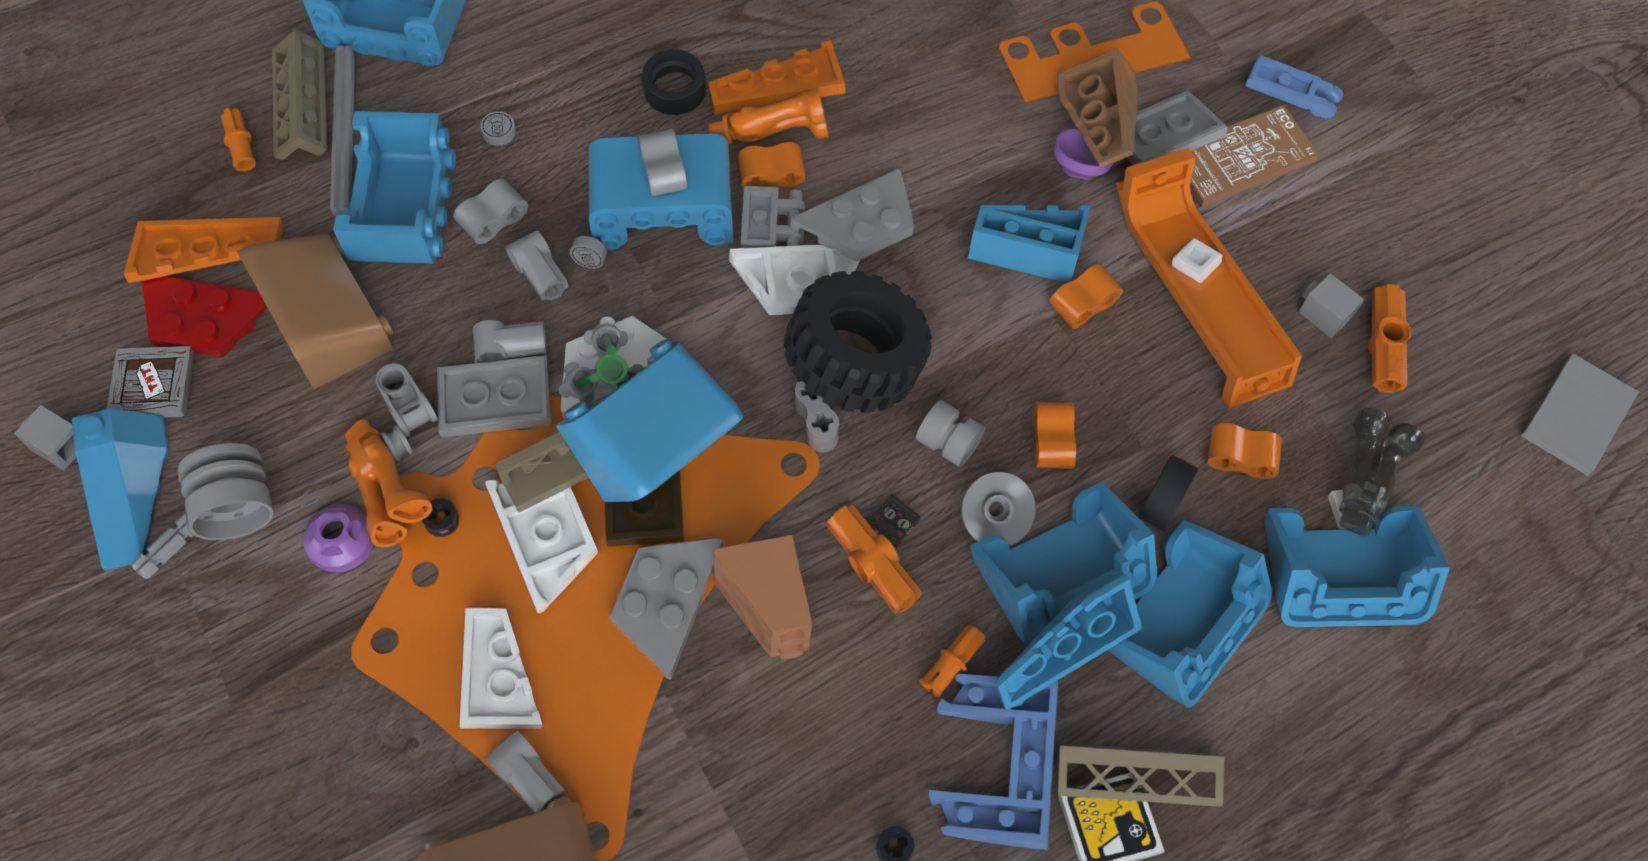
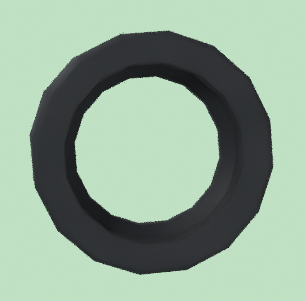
(668, 62)
(1168, 493)

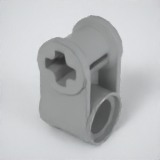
(407, 403)

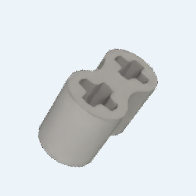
(662, 162)
(490, 211)
(817, 416)

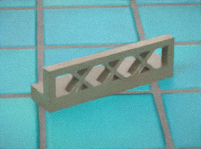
(299, 95)
(540, 472)
(1141, 758)

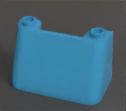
(649, 424)
(1050, 569)
(1354, 578)
(1196, 612)

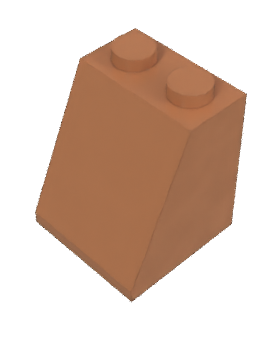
(767, 593)

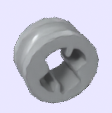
(397, 443)

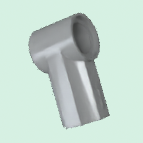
(534, 259)
(499, 342)
(520, 766)

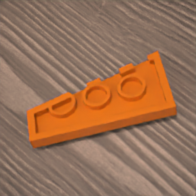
(779, 80)
(189, 245)

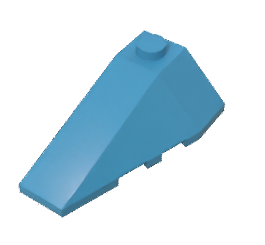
(120, 473)
(1080, 632)

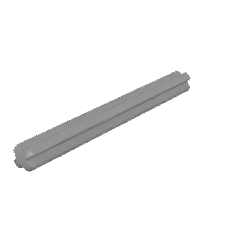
(342, 130)

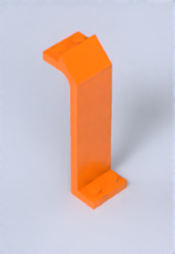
(1225, 305)

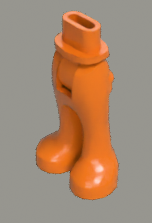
(761, 122)
(374, 471)

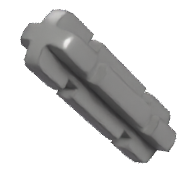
(162, 548)

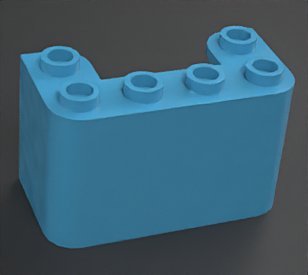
(388, 28)
(398, 189)
(623, 198)

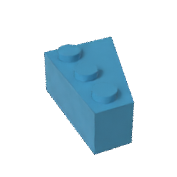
(1030, 240)

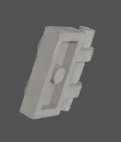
(761, 214)

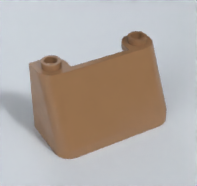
(317, 305)
(549, 835)

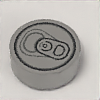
(498, 128)
(588, 252)

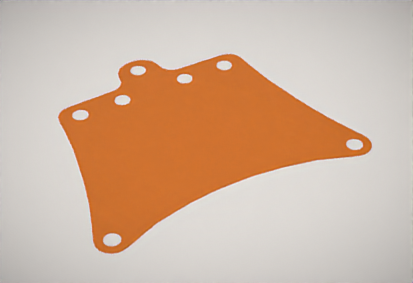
(581, 669)

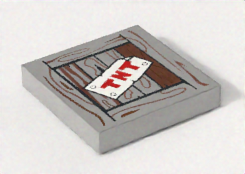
(152, 380)

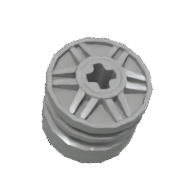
(225, 491)

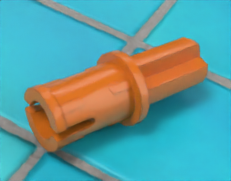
(238, 140)
(953, 660)

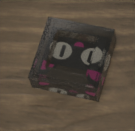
(894, 520)

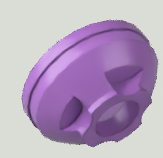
(1076, 157)
(344, 551)

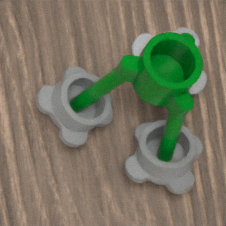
(609, 368)

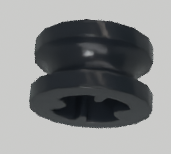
(449, 523)
(883, 842)

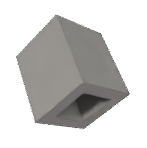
(1330, 305)
(48, 437)

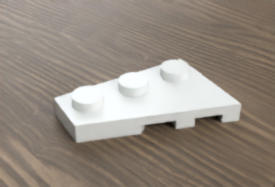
(493, 676)

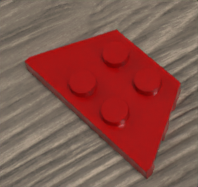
(199, 314)

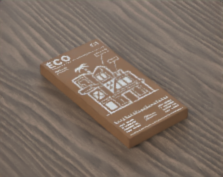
(1250, 155)

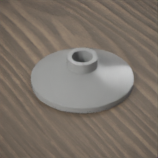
(1015, 502)

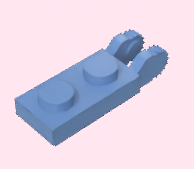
(1294, 87)

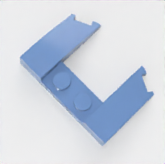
(1025, 814)

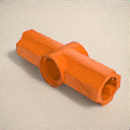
(1388, 355)
(874, 559)

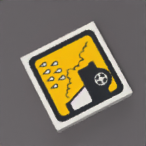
(1111, 827)

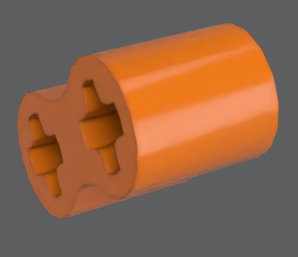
(771, 166)
(1086, 296)
(1054, 435)
(1244, 451)

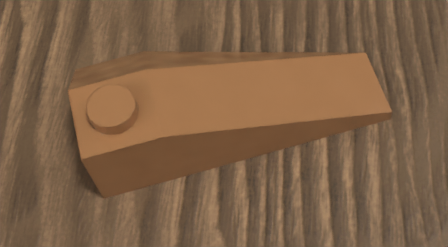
(1103, 104)

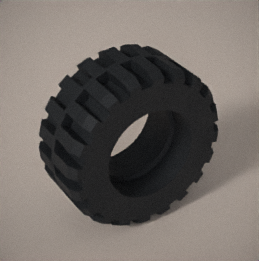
(841, 371)

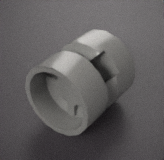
(949, 432)

